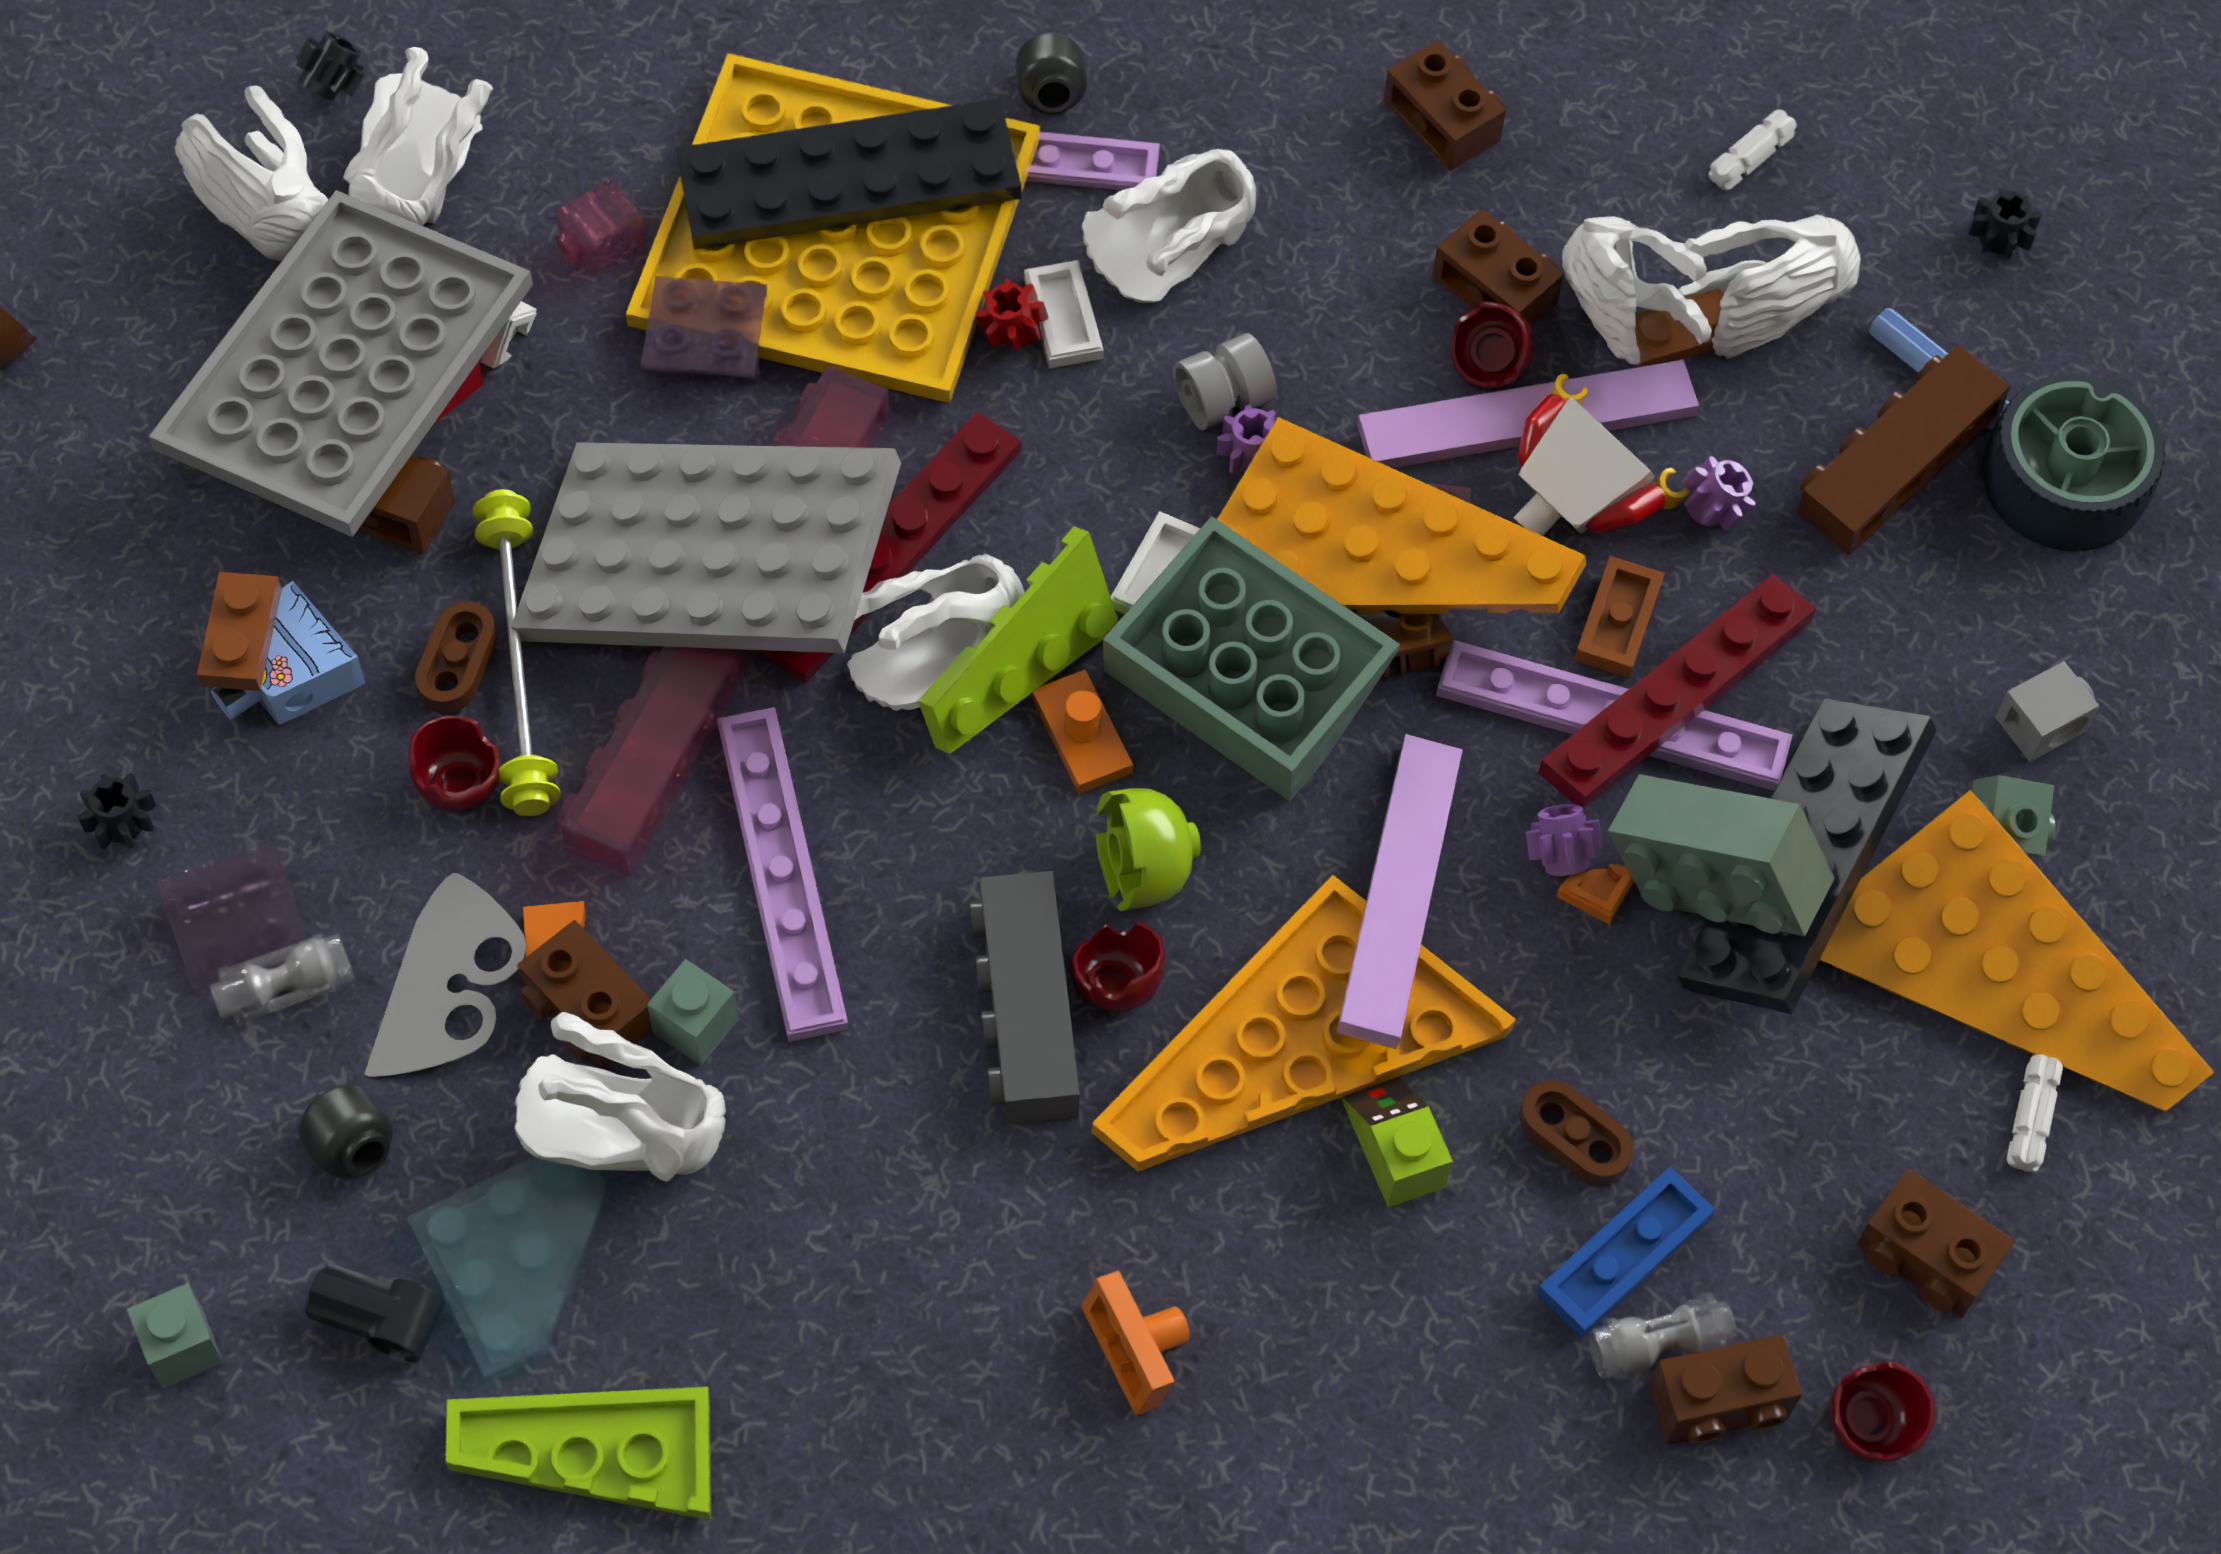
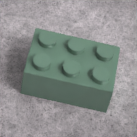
(1722, 854)

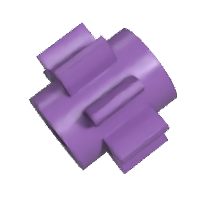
(1244, 436)
(1718, 493)
(1564, 839)

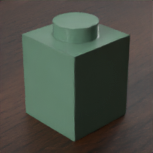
(693, 1012)
(174, 1336)

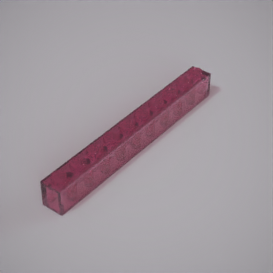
(687, 687)

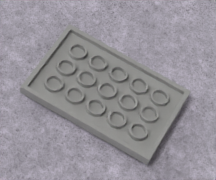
(342, 362)
(709, 546)

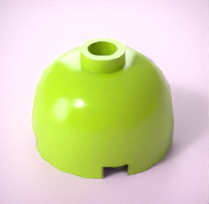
(1145, 846)

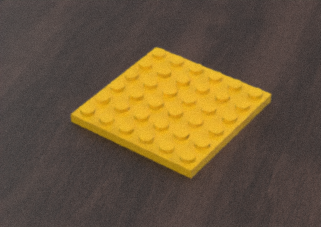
(866, 297)

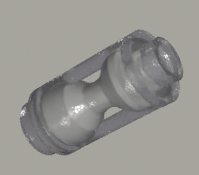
(309, 968)
(1634, 1344)

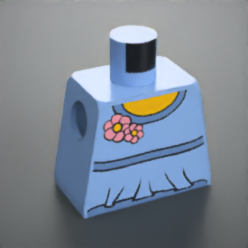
(303, 666)

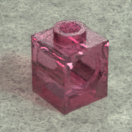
(599, 228)

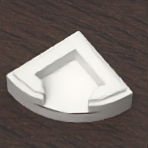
(519, 321)

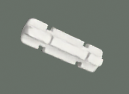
(1752, 149)
(2034, 1113)

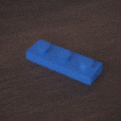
(1625, 1252)

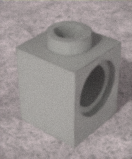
(2047, 711)

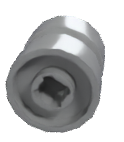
(1230, 379)

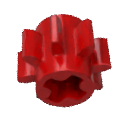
(1012, 315)

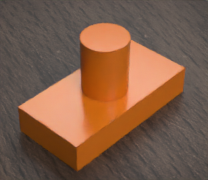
(1082, 731)
(1134, 1341)

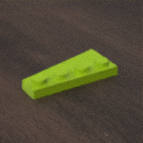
(1025, 647)
(599, 1445)

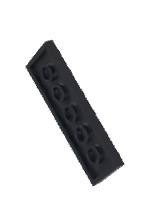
(848, 173)
(1849, 786)

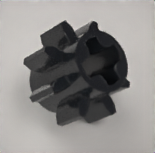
(330, 65)
(2005, 223)
(116, 810)

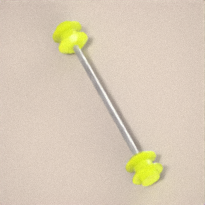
(528, 775)

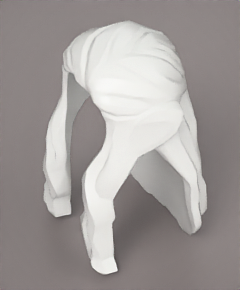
(414, 142)
(261, 203)
(1170, 223)
(1604, 279)
(1771, 297)
(932, 635)
(615, 1120)

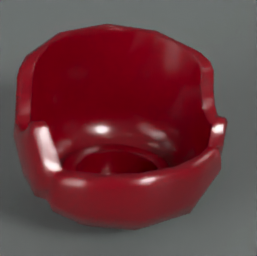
(1492, 346)
(450, 748)
(1133, 954)
(1878, 1394)

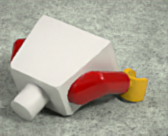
(1584, 471)

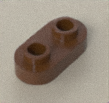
(453, 660)
(1581, 1129)

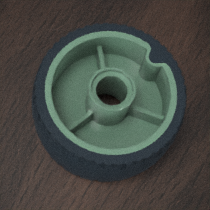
(2073, 461)

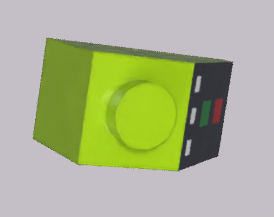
(1399, 1140)

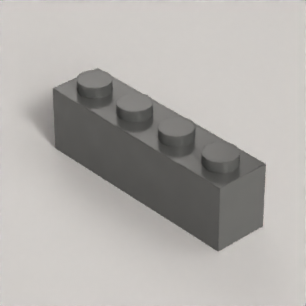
(1027, 998)

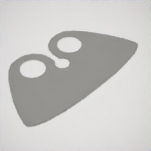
(441, 946)

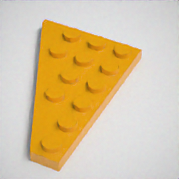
(1388, 538)
(1990, 942)
(1273, 1042)

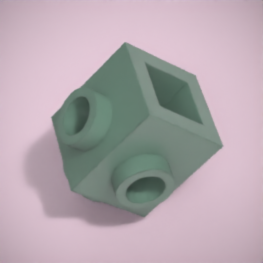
(2021, 809)

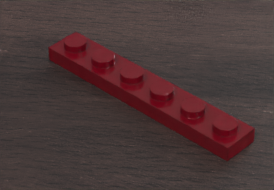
(925, 514)
(1676, 691)

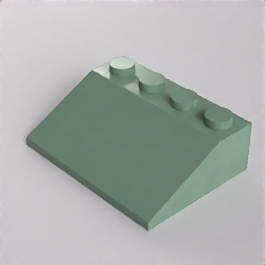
(1248, 657)

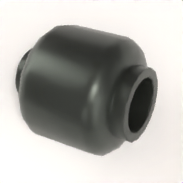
(1051, 73)
(346, 1132)

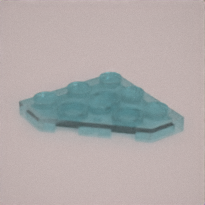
(511, 1256)

